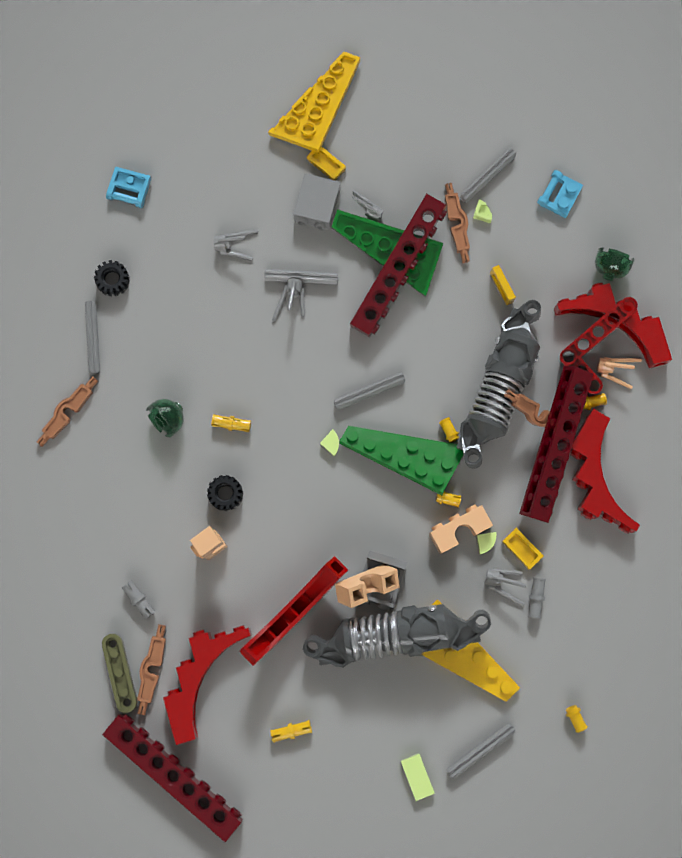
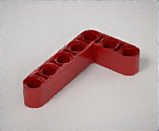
(594, 341)

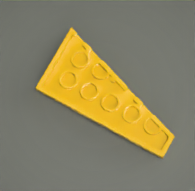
(316, 109)
(477, 667)

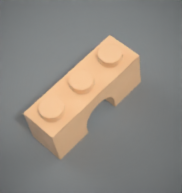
(444, 535)
(207, 543)
(354, 590)

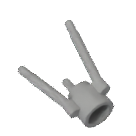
(373, 212)
(223, 242)
(292, 289)
(495, 577)

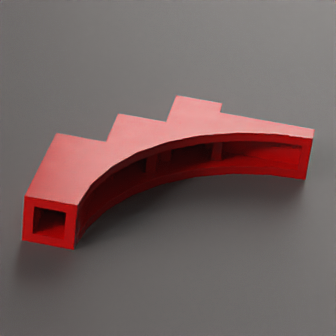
(645, 332)
(590, 475)
(294, 611)
(182, 705)

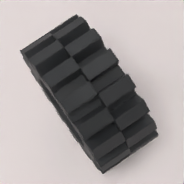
(106, 269)
(216, 485)

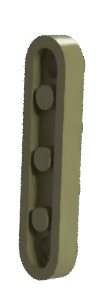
(119, 673)

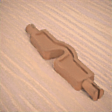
(458, 232)
(529, 408)
(60, 419)
(150, 680)

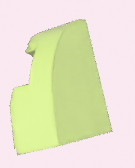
(482, 212)
(331, 443)
(486, 542)

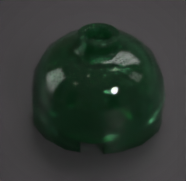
(613, 264)
(166, 415)

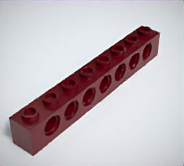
(428, 206)
(564, 411)
(160, 775)

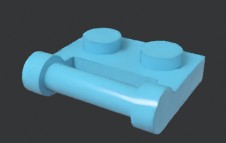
(128, 181)
(565, 197)

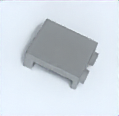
(316, 201)
(384, 600)

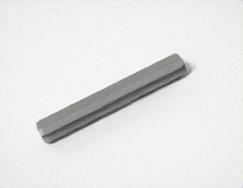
(488, 175)
(305, 277)
(92, 337)
(369, 391)
(480, 751)

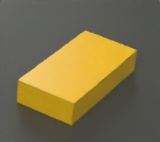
(326, 163)
(502, 285)
(522, 548)

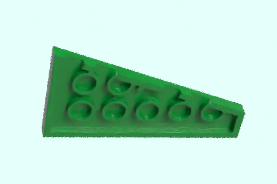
(380, 240)
(418, 459)

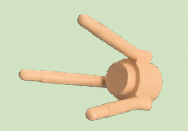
(606, 366)

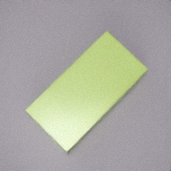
(417, 777)

